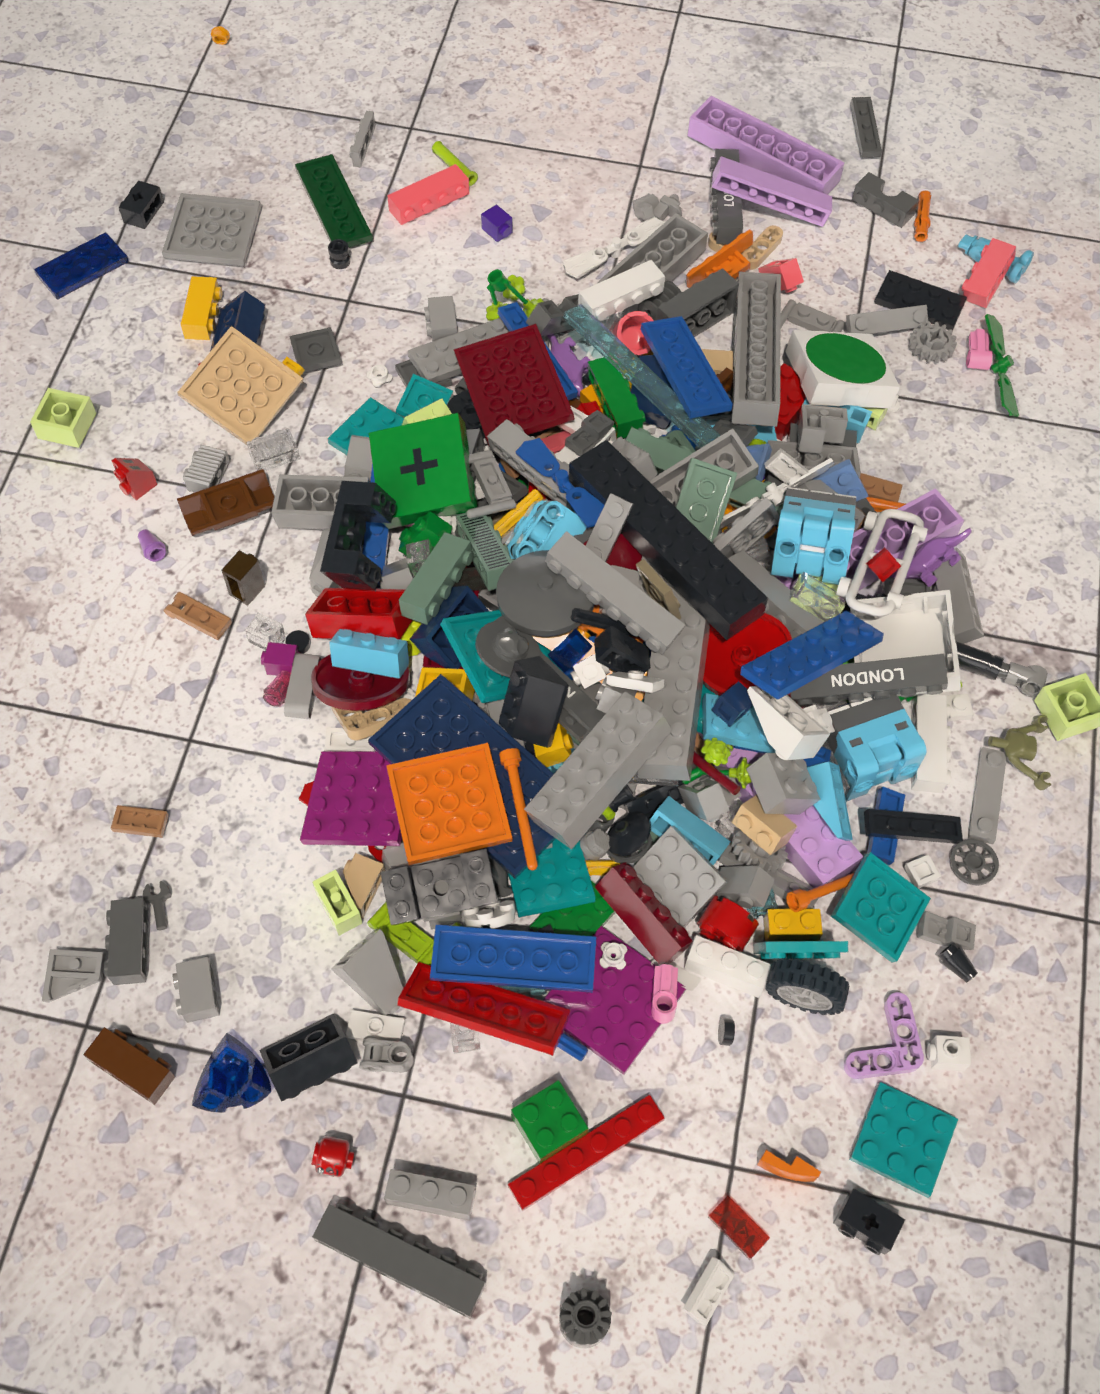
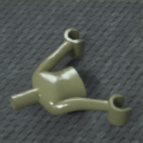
(1021, 746)

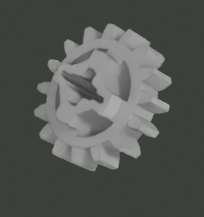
(933, 342)
(754, 855)

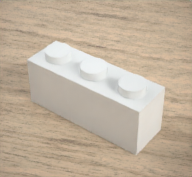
(727, 966)

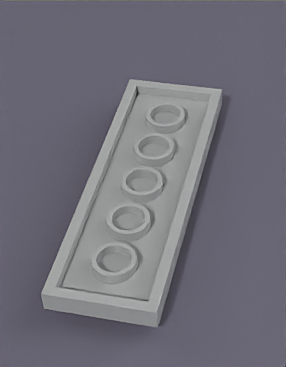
(437, 359)

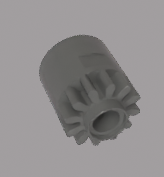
(584, 1335)

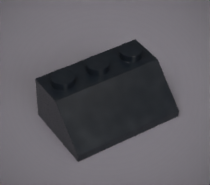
(533, 702)
(308, 1057)

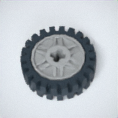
(807, 986)

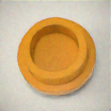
(220, 35)

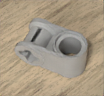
(380, 1055)

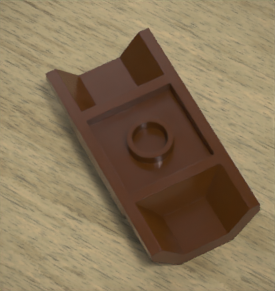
(227, 503)

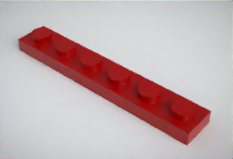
(585, 1152)

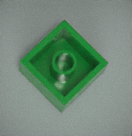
(549, 1121)

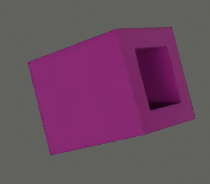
(278, 658)

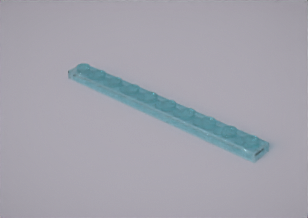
(639, 375)

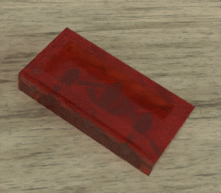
(738, 1227)

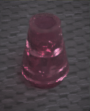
(276, 691)

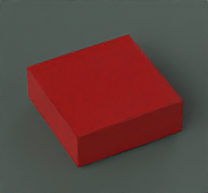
(883, 564)

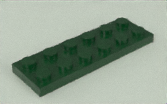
(333, 201)

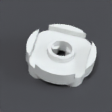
(494, 914)

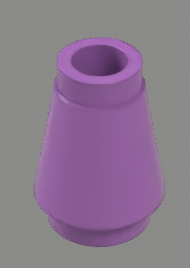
(151, 546)

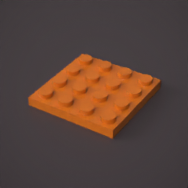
(448, 803)

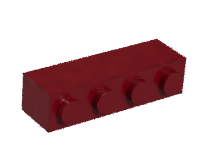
(644, 914)

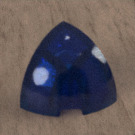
(231, 1078)

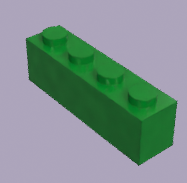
(615, 396)

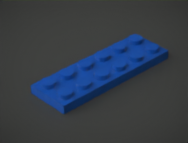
(686, 367)
(811, 654)
(513, 958)

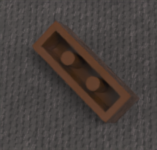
(130, 1064)

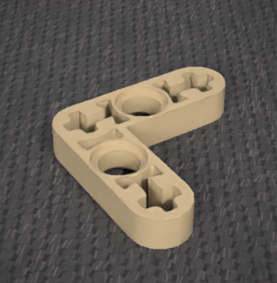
(763, 239)
(366, 721)

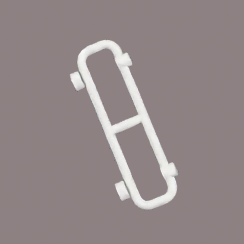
(876, 524)

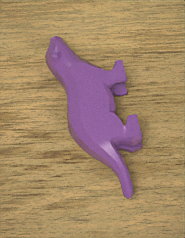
(569, 362)
(932, 555)

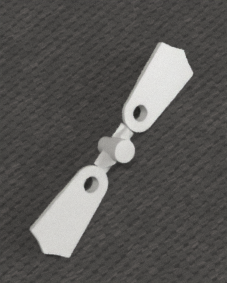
(585, 262)
(775, 493)

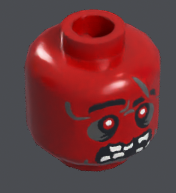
(332, 1156)

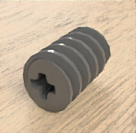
(651, 304)

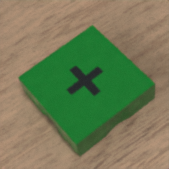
(424, 468)

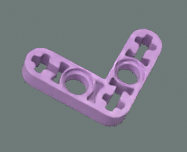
(896, 1053)

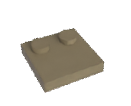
(658, 588)

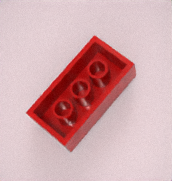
(357, 611)

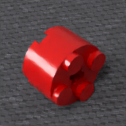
(727, 924)

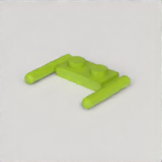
(404, 936)

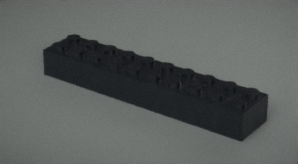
(672, 542)

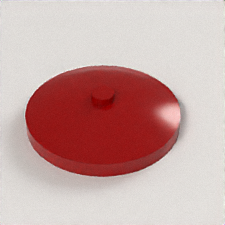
(727, 656)

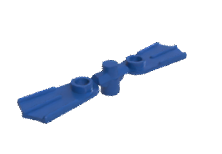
(540, 458)

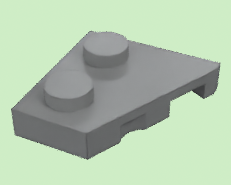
(70, 972)

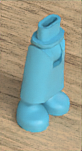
(974, 249)

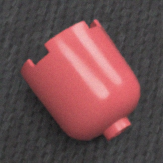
(629, 332)

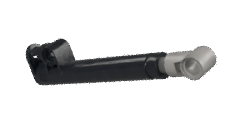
(1029, 679)

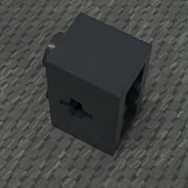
(141, 204)
(621, 651)
(884, 1222)

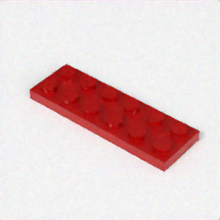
(486, 1010)

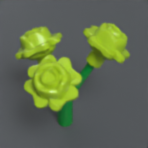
(718, 753)

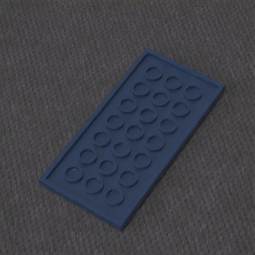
(446, 721)

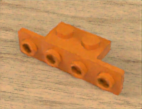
(728, 258)

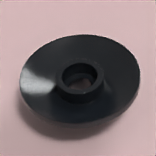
(629, 833)

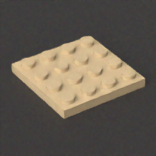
(240, 386)

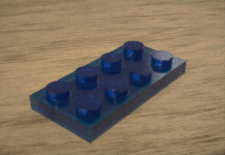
(81, 265)

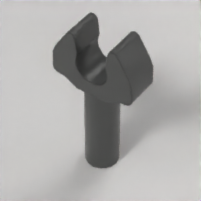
(158, 903)

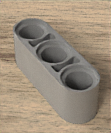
(300, 695)

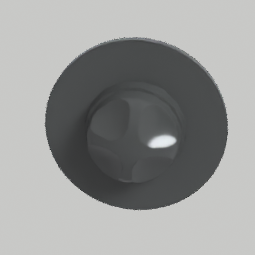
(502, 644)

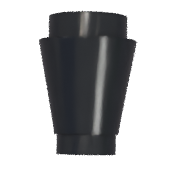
(958, 962)

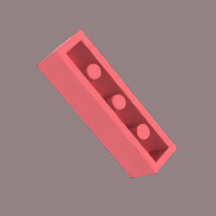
(428, 194)

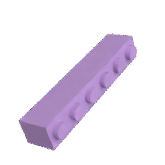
(771, 191)

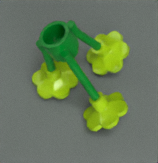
(511, 288)

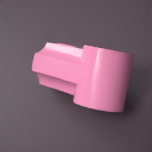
(979, 355)
(664, 992)

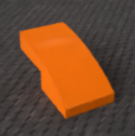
(797, 1170)

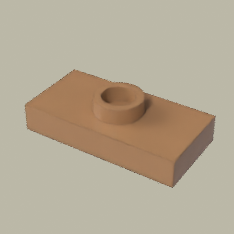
(139, 821)

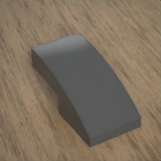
(590, 434)

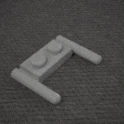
(810, 318)
(492, 485)

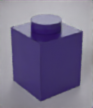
(497, 223)

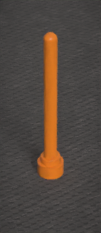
(510, 760)
(800, 899)

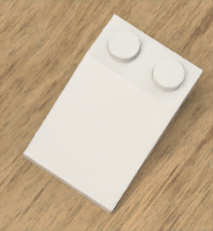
(787, 726)

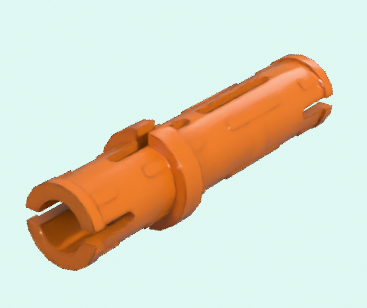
(922, 221)

